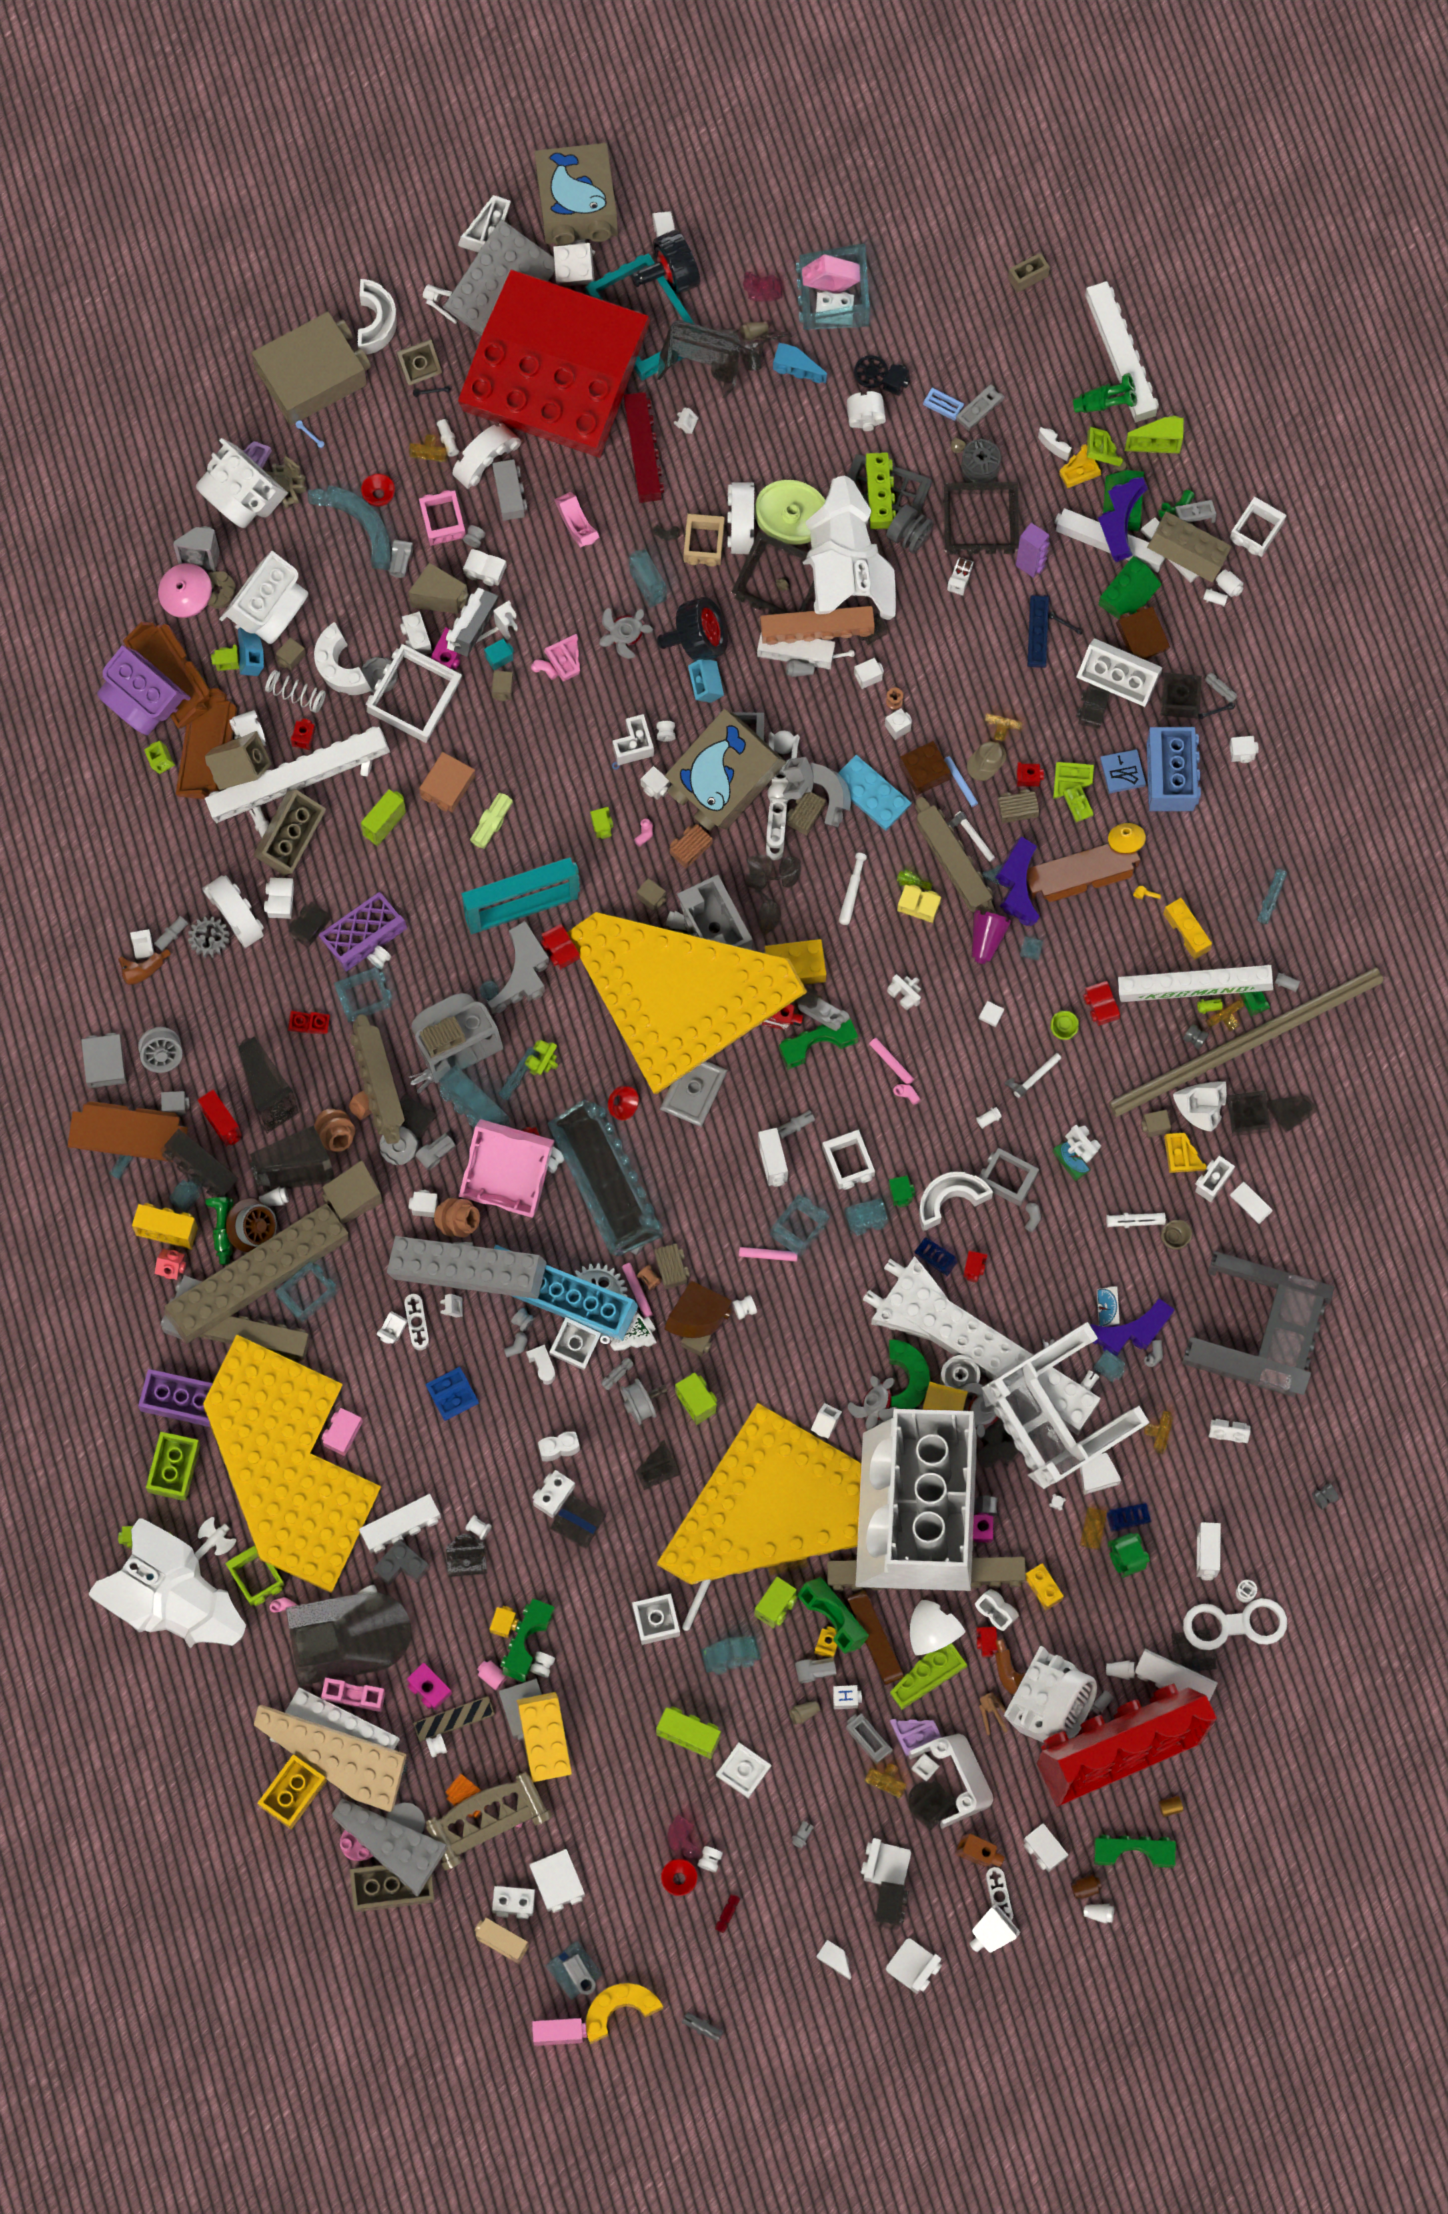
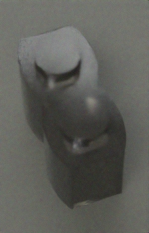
(1093, 707)
(309, 924)

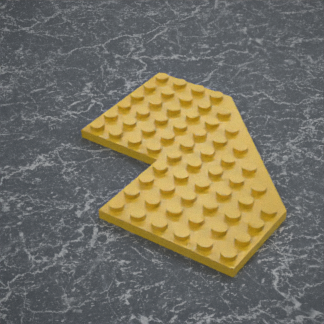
(294, 1503)

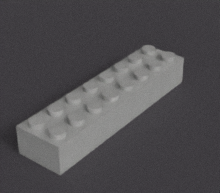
(466, 1267)

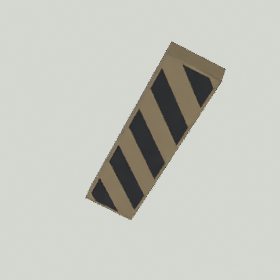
(454, 1719)

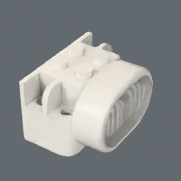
(239, 486)
(267, 599)
(1051, 1698)

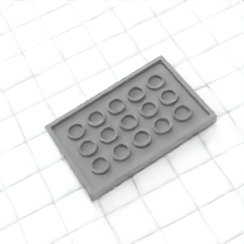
(484, 279)

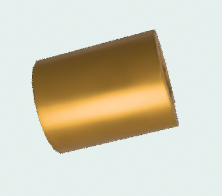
(1170, 1806)

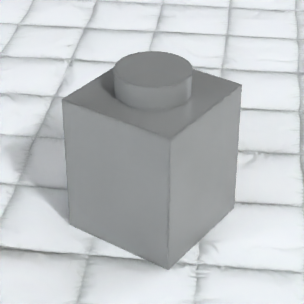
(175, 1102)

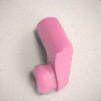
(545, 666)

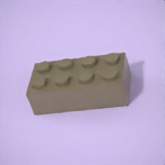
(1189, 546)
(289, 832)
(380, 1889)

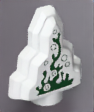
(637, 1335)

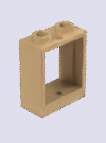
(708, 523)
(501, 1940)

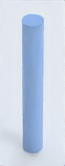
(960, 781)

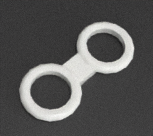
(1235, 1624)

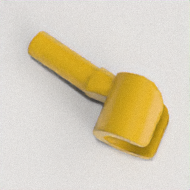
(1141, 891)

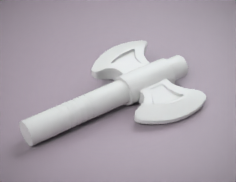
(215, 1537)

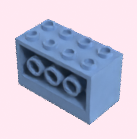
(1173, 769)

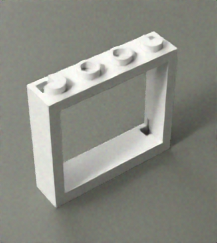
(428, 663)

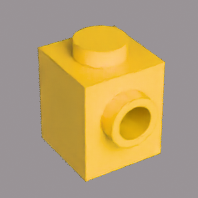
(504, 1622)

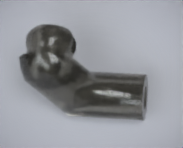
(667, 535)

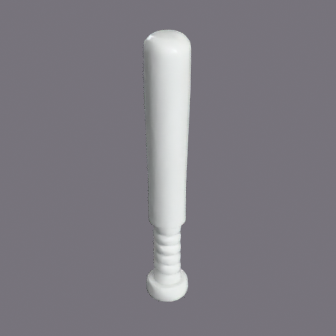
(848, 904)

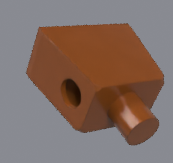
(971, 1849)

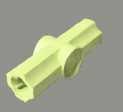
(491, 820)

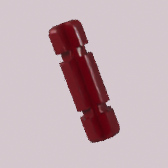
(727, 1913)

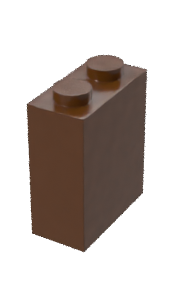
(1142, 633)

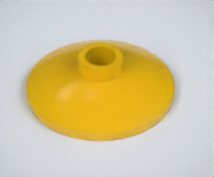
(1126, 838)

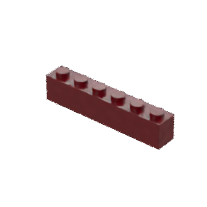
(642, 447)

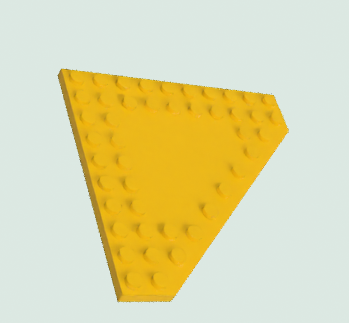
(679, 993)
(768, 1504)

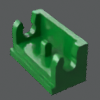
(1254, 1002)

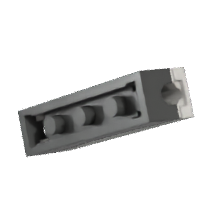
(472, 622)

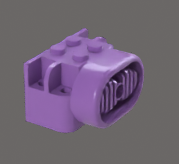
(138, 691)

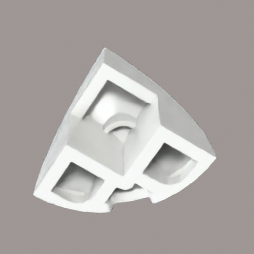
(1202, 1104)
(932, 1628)

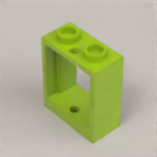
(243, 1559)

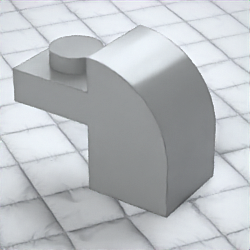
(799, 777)

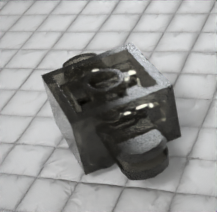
(998, 1446)

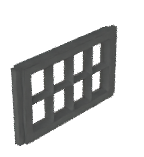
(920, 495)

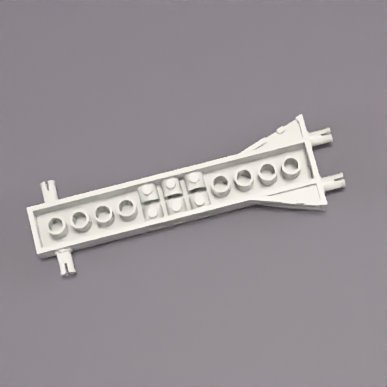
(924, 1311)

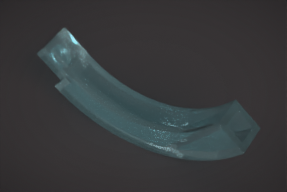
(364, 513)

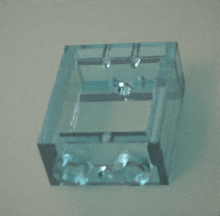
(358, 979)
(788, 1239)
(301, 1315)

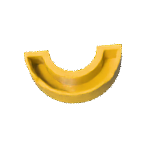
(614, 1998)

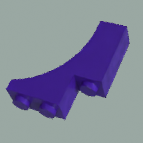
(1116, 523)
(1013, 875)
(1140, 1331)

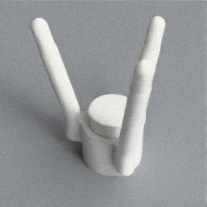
(434, 294)

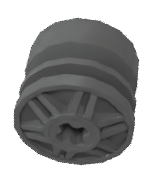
(980, 471)
(908, 528)

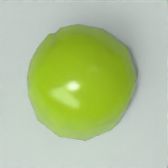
(1064, 1025)

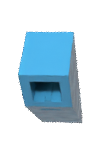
(794, 362)
(250, 653)

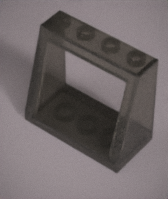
(1009, 488)
(757, 549)
(269, 1089)
(292, 1162)

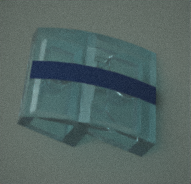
(561, 1975)

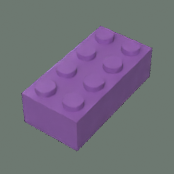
(175, 1397)

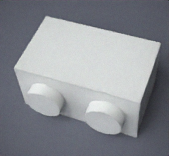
(1045, 1848)

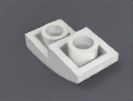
(662, 223)
(1049, 440)
(1251, 1202)

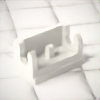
(504, 617)

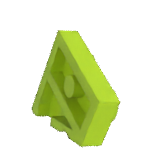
(1101, 447)
(1070, 775)

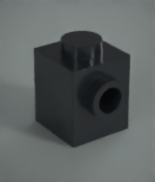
(896, 379)

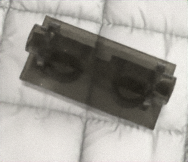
(809, 999)

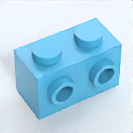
(706, 680)

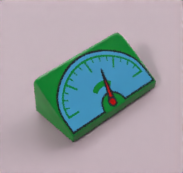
(1072, 1162)

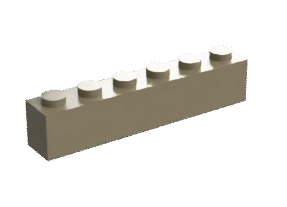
(275, 1338)

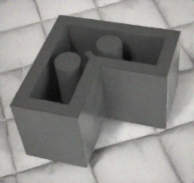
(401, 1559)

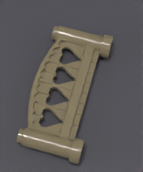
(528, 1807)

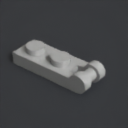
(979, 407)
(826, 1014)

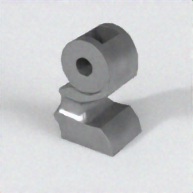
(985, 1504)

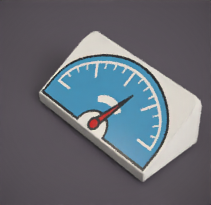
(1108, 1307)

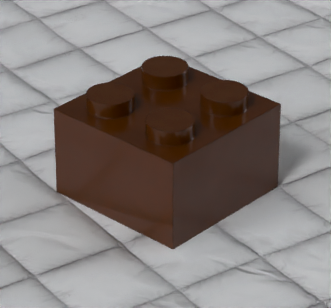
(924, 768)

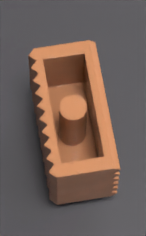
(690, 845)

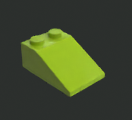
(1159, 436)

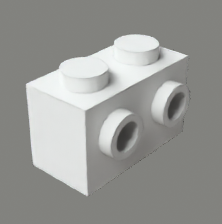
(830, 301)
(416, 633)
(1214, 1179)
(553, 1494)
(513, 1901)

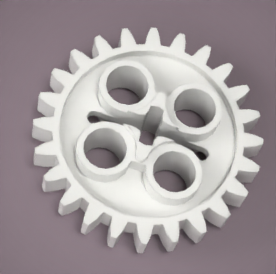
(602, 1274)

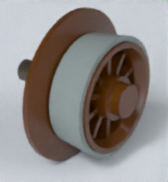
(250, 1224)

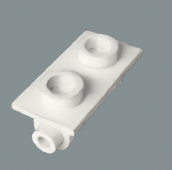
(1238, 1432)

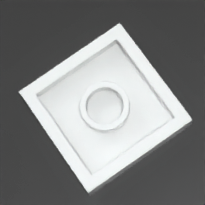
(743, 1770)

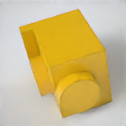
(822, 1647)

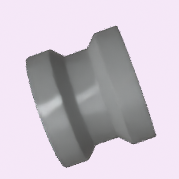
(474, 536)
(523, 1319)

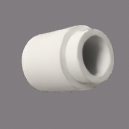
(1229, 583)

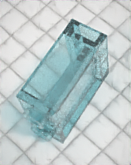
(647, 578)

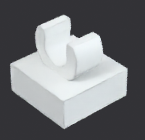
(687, 420)
(453, 1305)

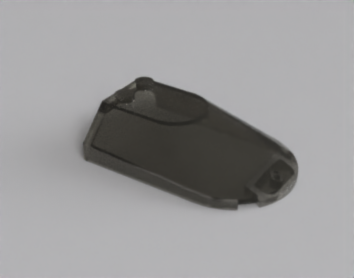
(347, 1636)

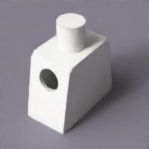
(1098, 1474)
(993, 1930)

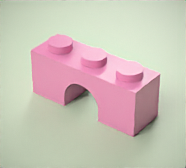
(355, 1696)

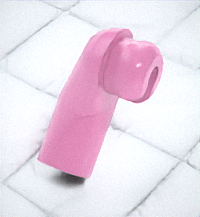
(646, 832)
(907, 1091)
(280, 1604)

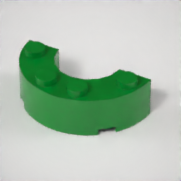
(916, 1368)

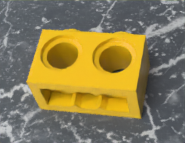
(1044, 1587)

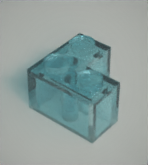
(730, 1654)

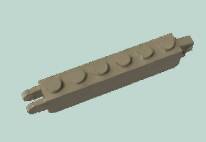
(953, 859)
(377, 1079)

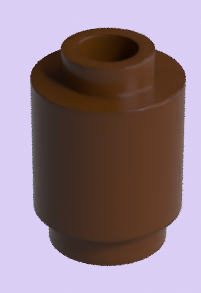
(1086, 1887)

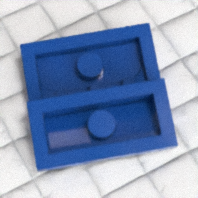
(452, 1393)

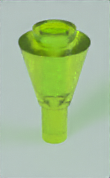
(908, 878)

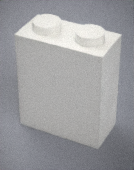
(557, 1881)

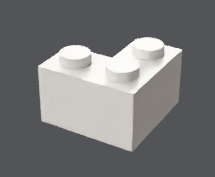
(636, 745)

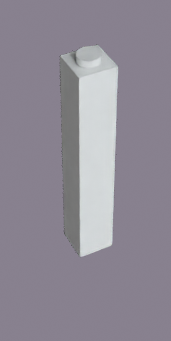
(1091, 533)

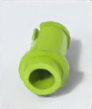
(1209, 1005)

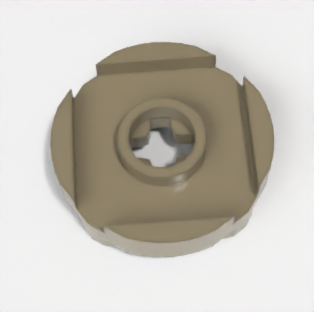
(227, 592)

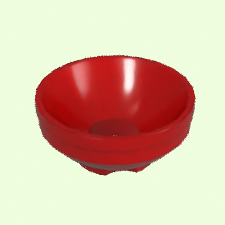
(377, 482)
(627, 1105)
(683, 1867)

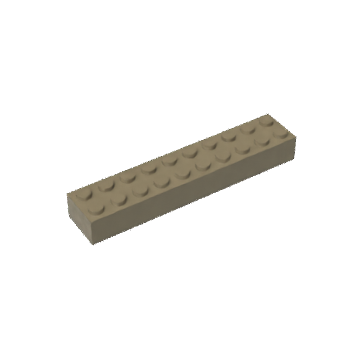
(255, 1273)

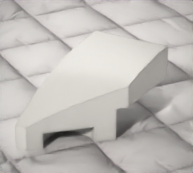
(835, 1958)

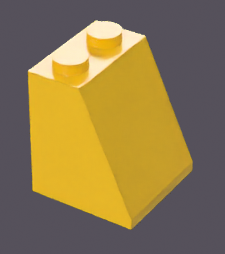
(944, 1398)

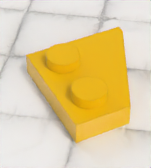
(1079, 469)
(1181, 1154)

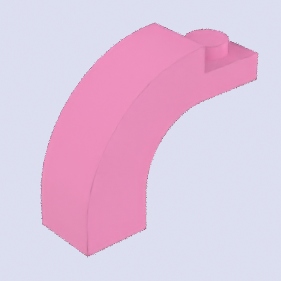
(575, 520)

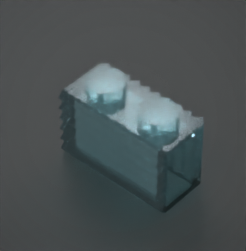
(866, 1216)

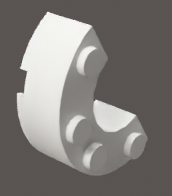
(383, 328)
(482, 452)
(742, 517)
(326, 659)
(234, 909)
(948, 1186)

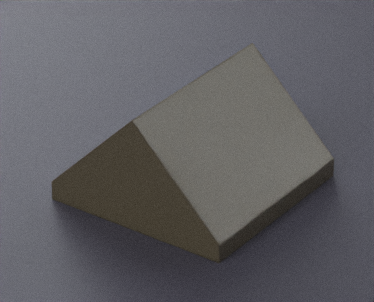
(418, 362)

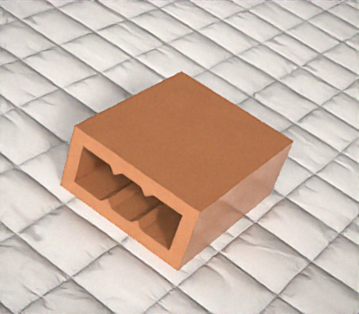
(447, 782)

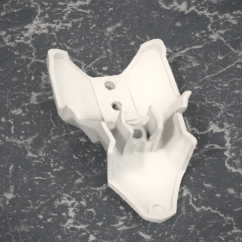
(842, 547)
(176, 1596)

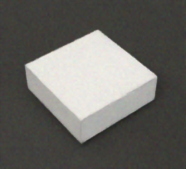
(991, 1014)
(925, 1767)

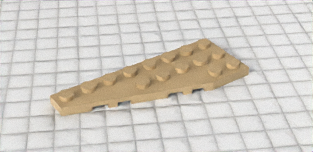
(352, 1764)

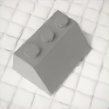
(198, 548)

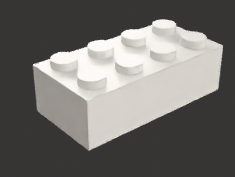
(1119, 672)

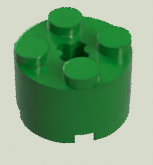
(1128, 1554)

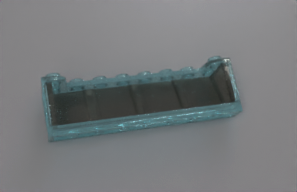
(605, 1178)

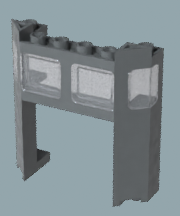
(1286, 1335)

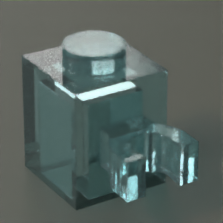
(184, 1195)

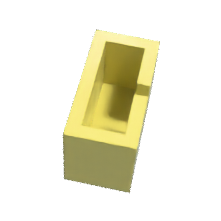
(918, 903)

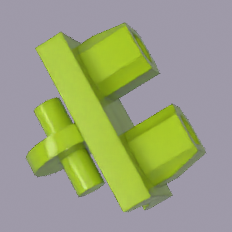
(1078, 803)
(545, 1060)

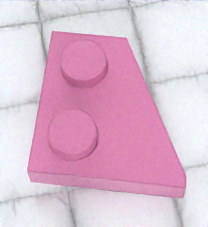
(565, 657)

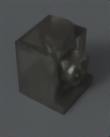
(879, 630)

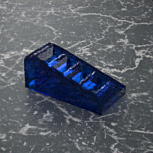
(949, 1265)
(1118, 1513)

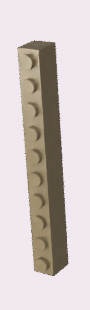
(984, 1572)

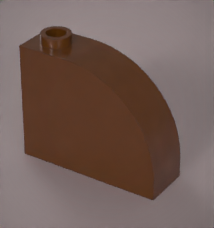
(698, 1312)

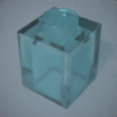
(1110, 1366)

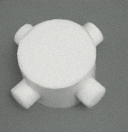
(1057, 1502)

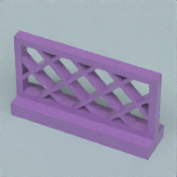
(366, 947)

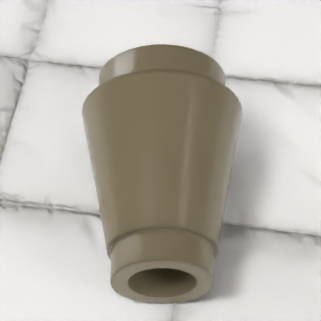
(753, 329)
(803, 1712)

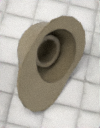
(986, 761)

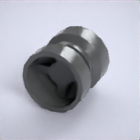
(1196, 1036)
(1325, 1496)

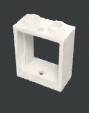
(1264, 511)
(842, 1142)
(772, 1157)
(1208, 1550)

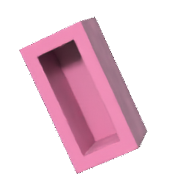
(342, 1431)

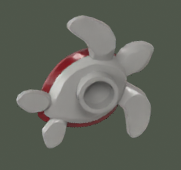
(623, 631)
(875, 1403)
(983, 1415)

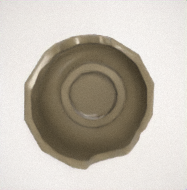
(1176, 1234)

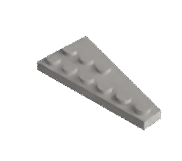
(397, 1847)

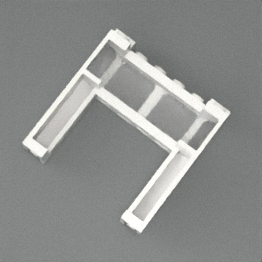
(1037, 1425)

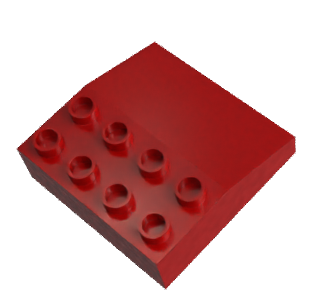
(554, 363)
(1126, 1744)

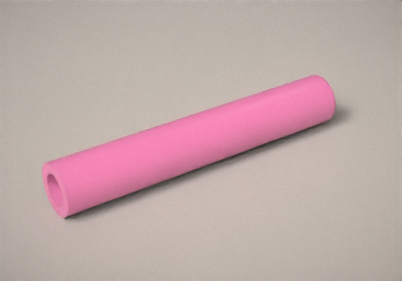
(891, 1061)
(767, 1254)
(637, 1290)

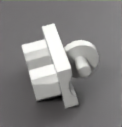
(907, 989)
(1080, 1144)

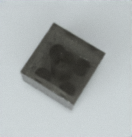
(1180, 695)
(1248, 1113)
(889, 1905)

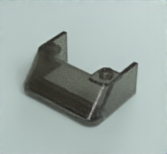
(702, 346)

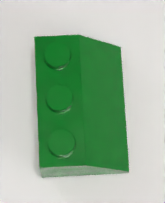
(1122, 478)
(1130, 589)

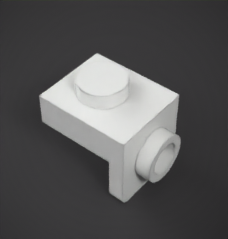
(392, 1328)

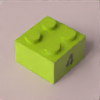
(696, 1398)
(775, 1603)

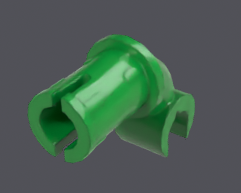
(1185, 499)

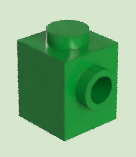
(901, 1191)

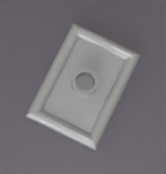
(694, 1093)

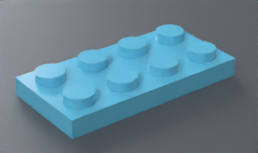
(873, 793)

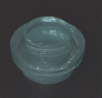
(489, 990)

